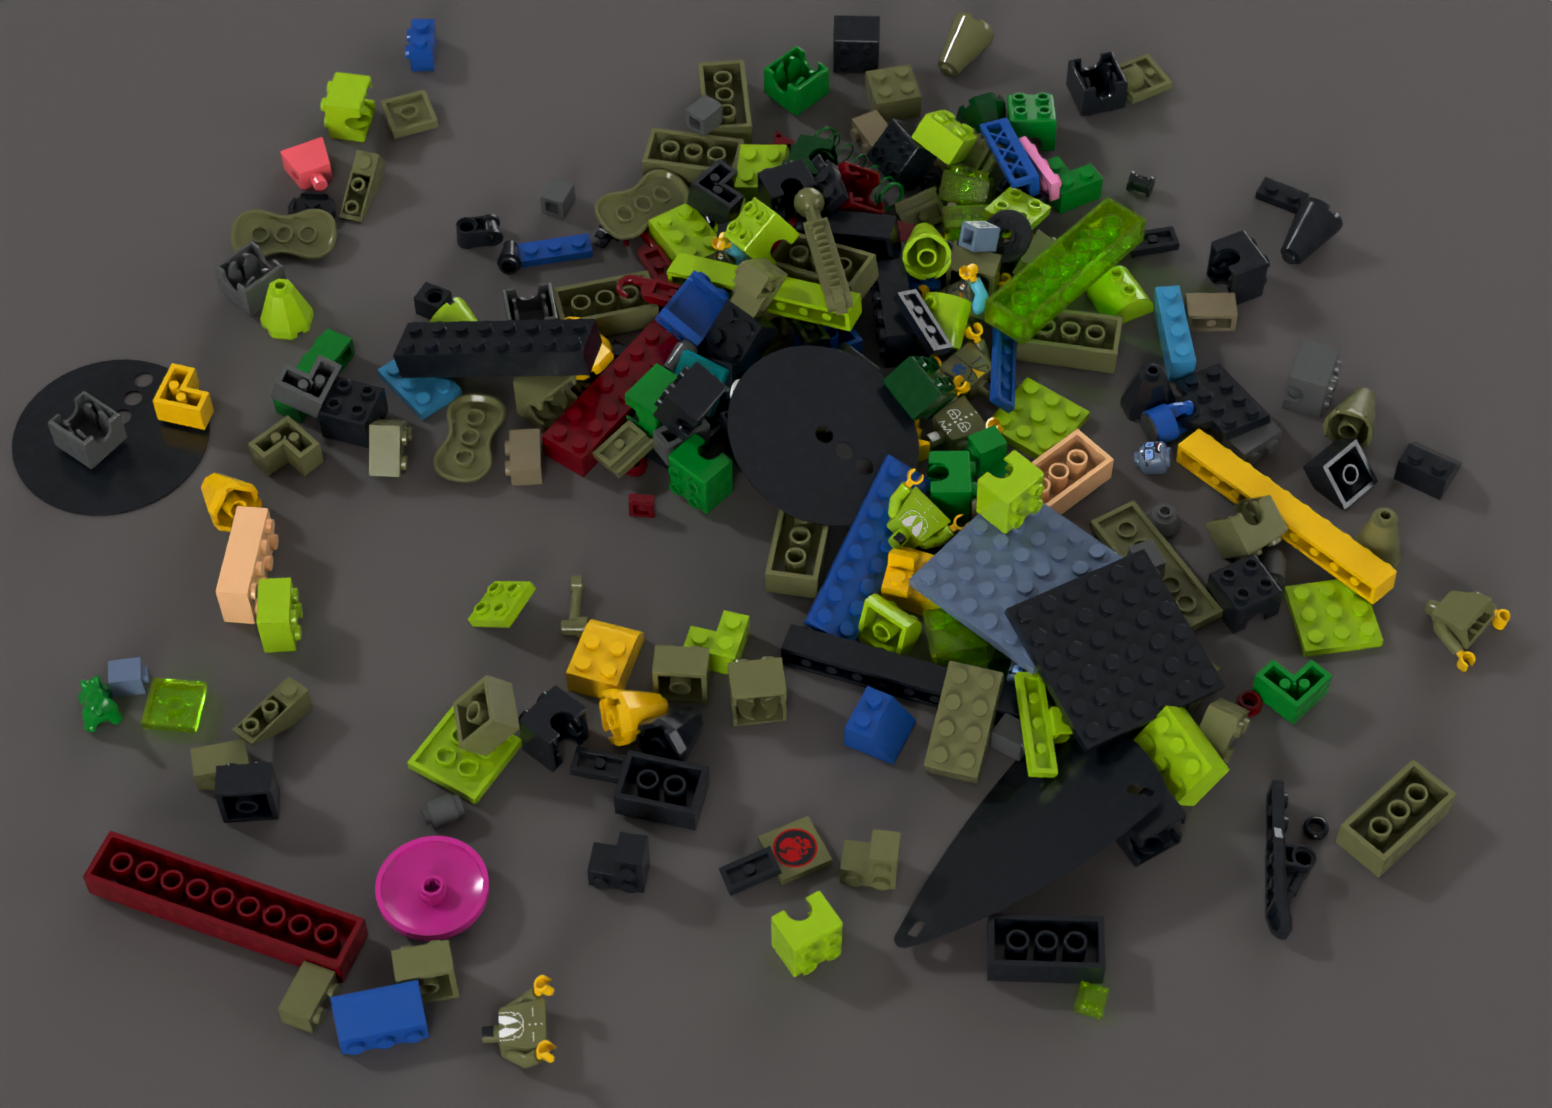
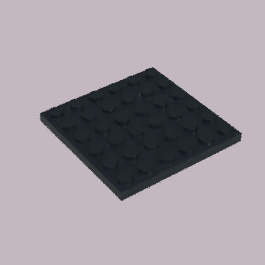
(1114, 649)

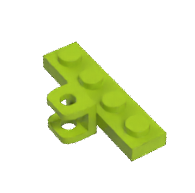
(1039, 725)

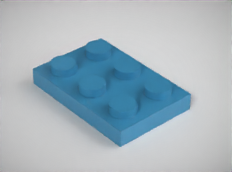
(421, 395)

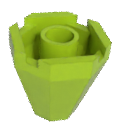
(285, 311)

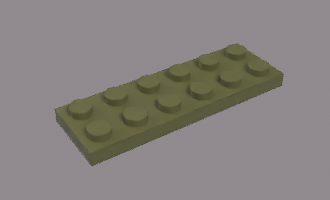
(1131, 526)

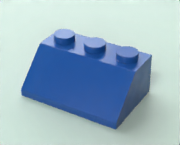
(380, 1017)

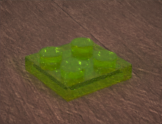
(174, 705)

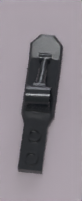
(1282, 870)

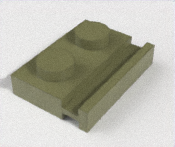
(920, 208)
(623, 449)

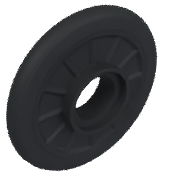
(1021, 234)

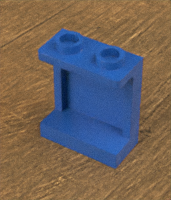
(693, 309)

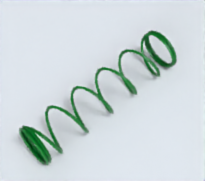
(886, 188)

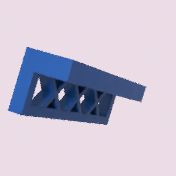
(1014, 150)

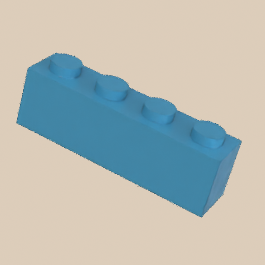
(1173, 332)

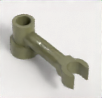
(575, 625)

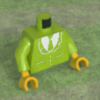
(916, 519)

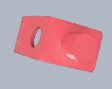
(308, 164)

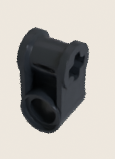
(476, 231)

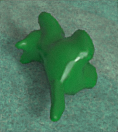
(97, 704)

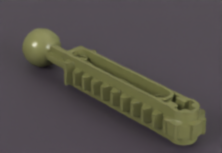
(831, 276)

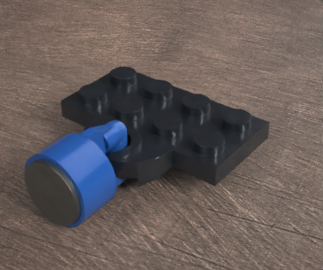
(1208, 402)

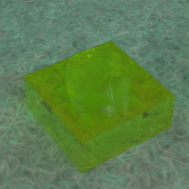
(1091, 1000)

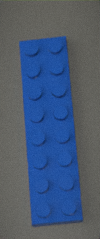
(862, 557)

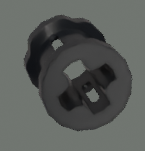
(931, 181)
(1141, 183)

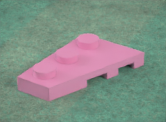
(1048, 180)

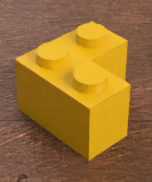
(181, 400)

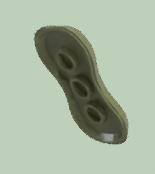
(628, 211)
(302, 234)
(467, 449)

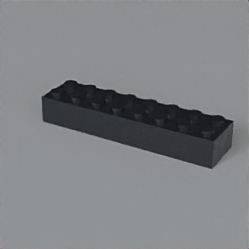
(498, 348)

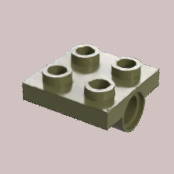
(1144, 78)

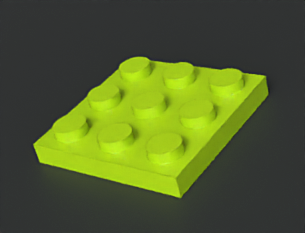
(1039, 419)
(1331, 618)
(458, 769)

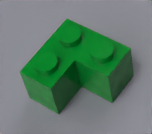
(1077, 187)
(988, 451)
(1289, 693)

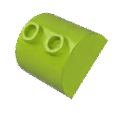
(1119, 295)
(951, 314)
(888, 626)

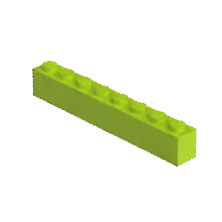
(794, 298)

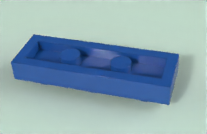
(555, 250)

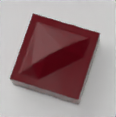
(641, 505)

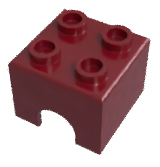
(859, 185)

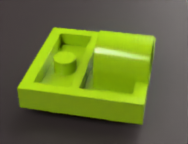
(1019, 201)
(501, 604)

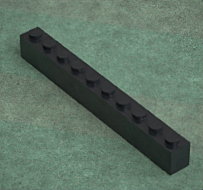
(876, 668)

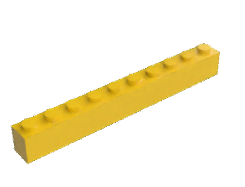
(1306, 529)

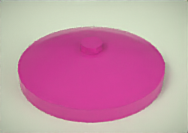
(432, 888)

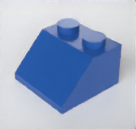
(878, 726)

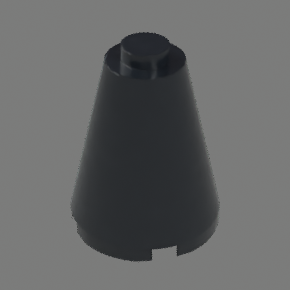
(1309, 230)

